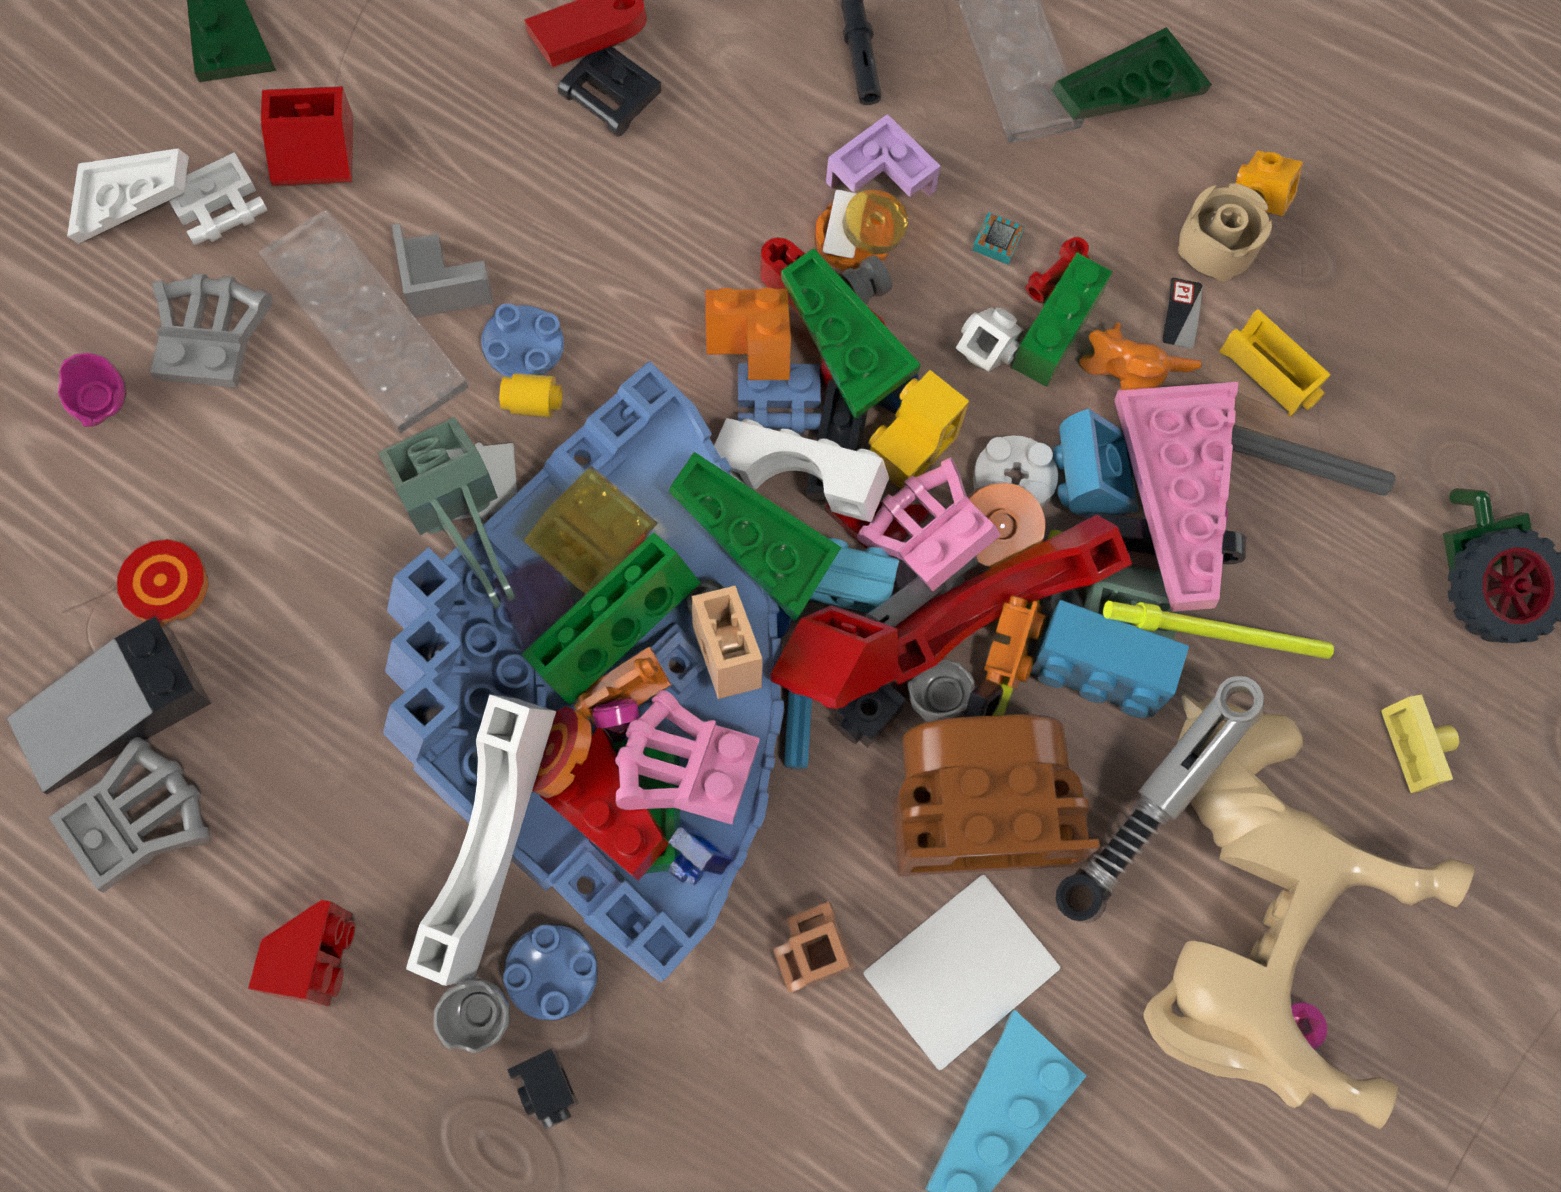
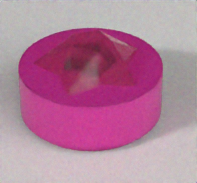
(615, 714)
(1310, 1022)

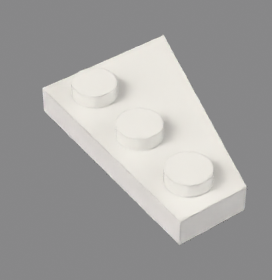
(122, 188)

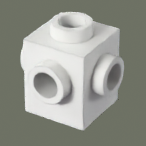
(979, 343)

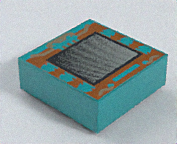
(998, 238)

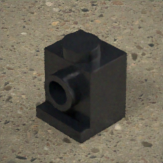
(865, 728)
(545, 1088)

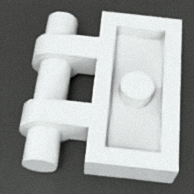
(212, 189)

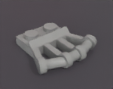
(201, 354)
(103, 833)

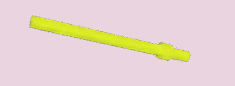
(1150, 618)

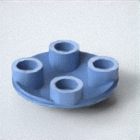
(522, 340)
(550, 972)

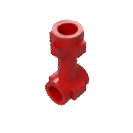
(1042, 286)

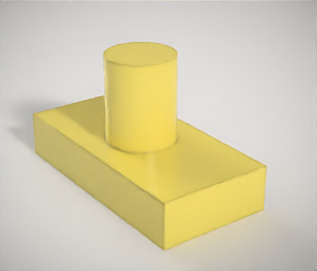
(1419, 743)

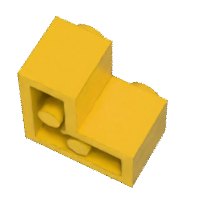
(923, 429)

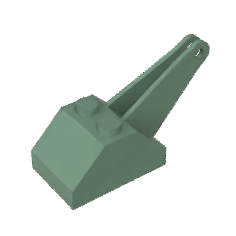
(444, 489)

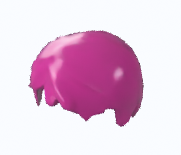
(90, 388)

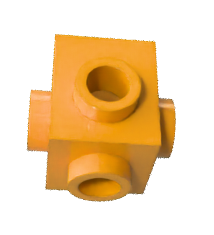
(1272, 178)

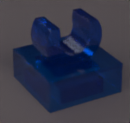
(696, 856)

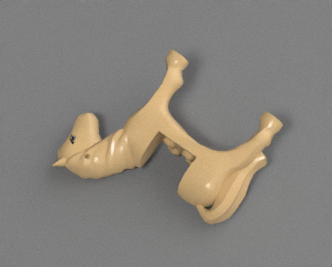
(1240, 1007)

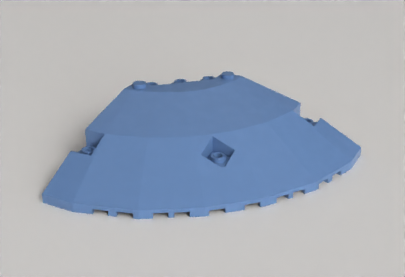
(465, 649)

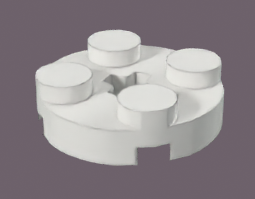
(1019, 453)

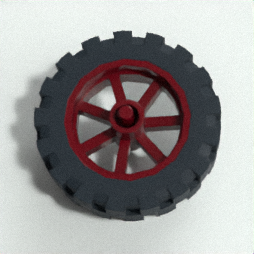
(1471, 593)

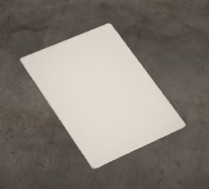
(961, 971)

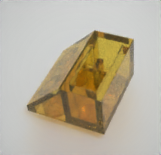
(590, 530)

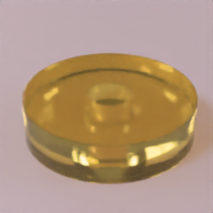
(877, 206)

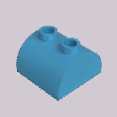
(1094, 466)

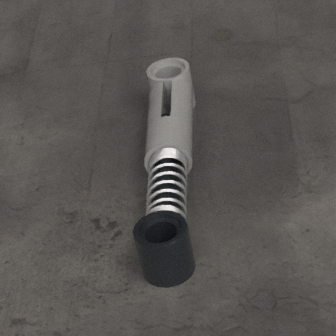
(1165, 794)

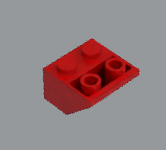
(307, 135)
(837, 657)
(305, 955)

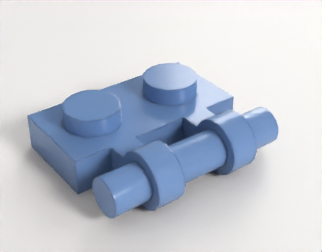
(797, 393)

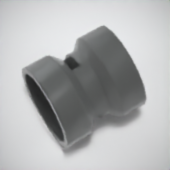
(868, 279)

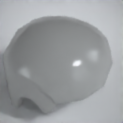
(941, 691)
(472, 1015)

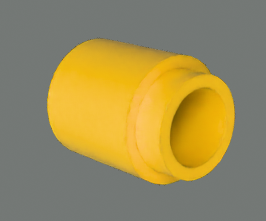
(530, 395)

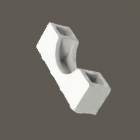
(850, 478)

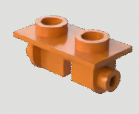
(1022, 627)
(635, 679)

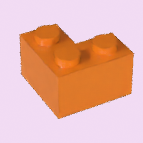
(751, 324)

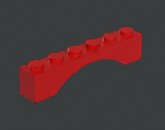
(1056, 565)

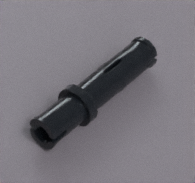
(858, 37)

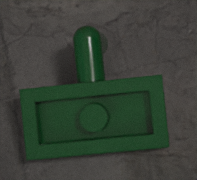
(1485, 522)

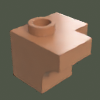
(814, 950)

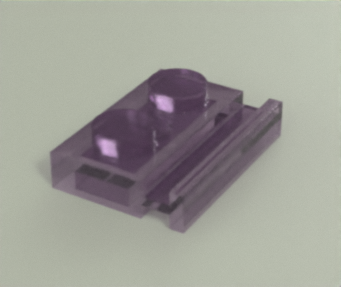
(539, 600)

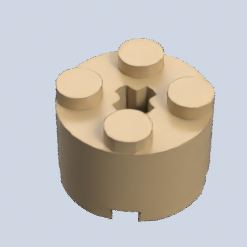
(1225, 231)

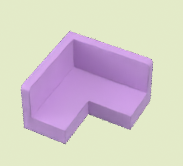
(884, 149)

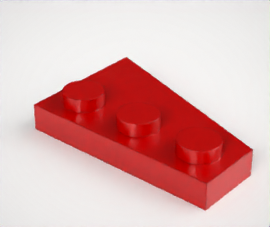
(590, 805)

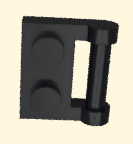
(618, 79)

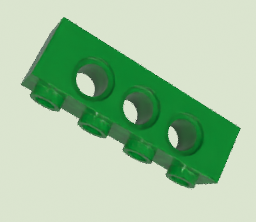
(611, 618)

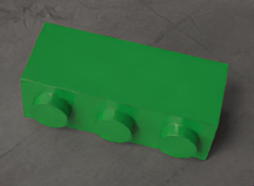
(1061, 319)

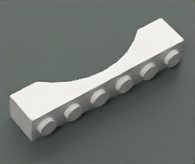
(459, 922)

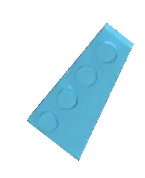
(1007, 1110)

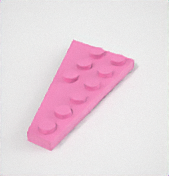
(1182, 472)

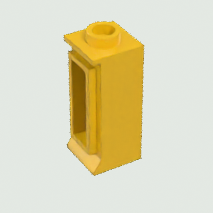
(1276, 363)

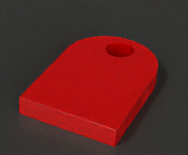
(584, 27)

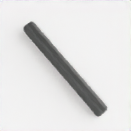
(1312, 460)

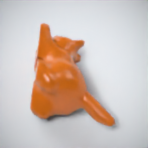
(1130, 361)

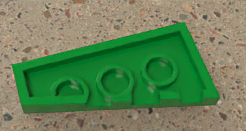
(849, 336)
(759, 535)

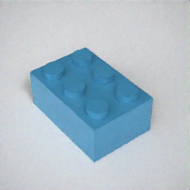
(1108, 660)

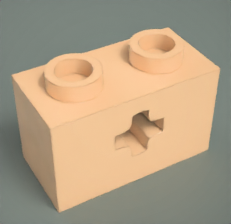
(727, 642)

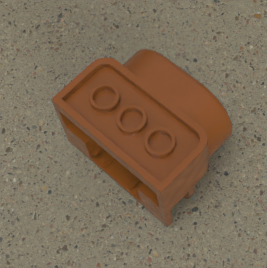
(989, 797)

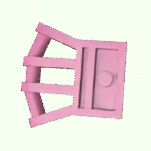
(945, 542)
(715, 769)

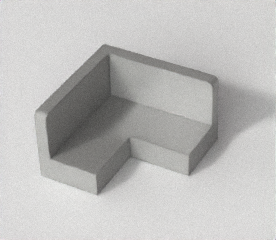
(430, 285)

